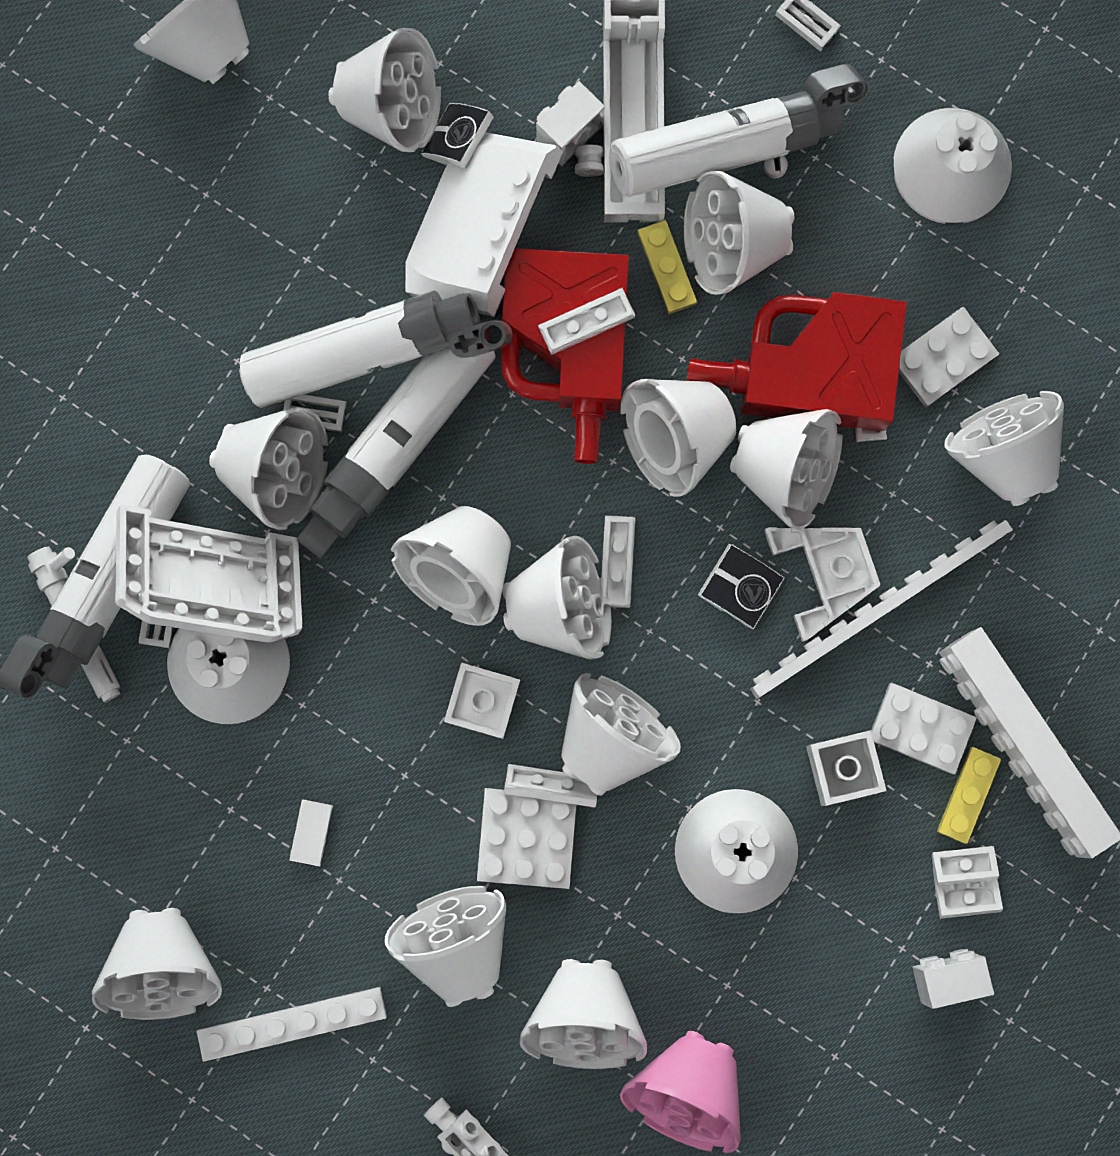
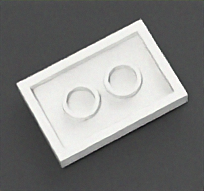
(945, 357)
(922, 728)

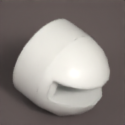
(769, 167)

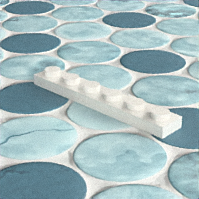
(291, 1024)

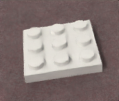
(525, 840)

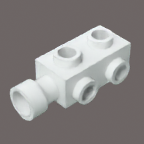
(464, 1131)

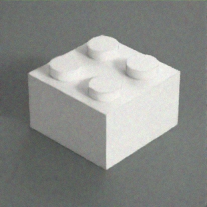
(571, 120)
(846, 768)
(952, 979)

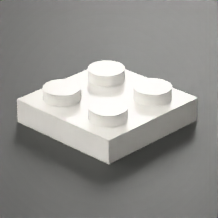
(482, 700)

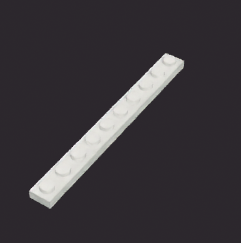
(890, 600)

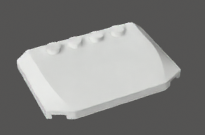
(478, 220)
(207, 578)

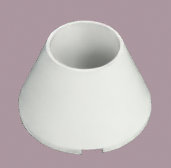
(676, 430)
(456, 564)

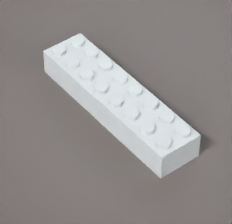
(1029, 744)

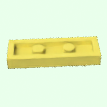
(667, 267)
(968, 795)

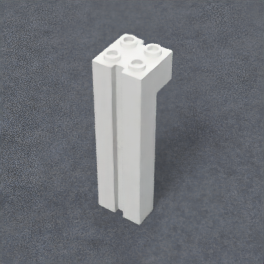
(632, 95)

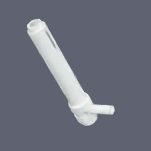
(51, 579)

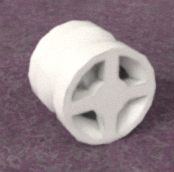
(589, 160)

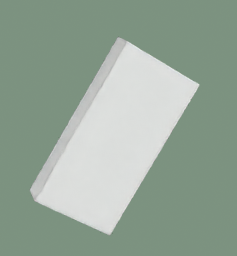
(311, 832)

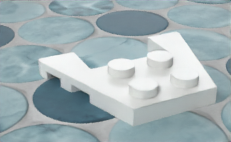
(839, 567)

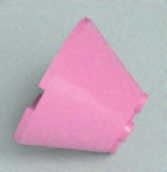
(690, 1094)

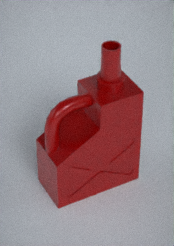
(541, 288)
(838, 363)

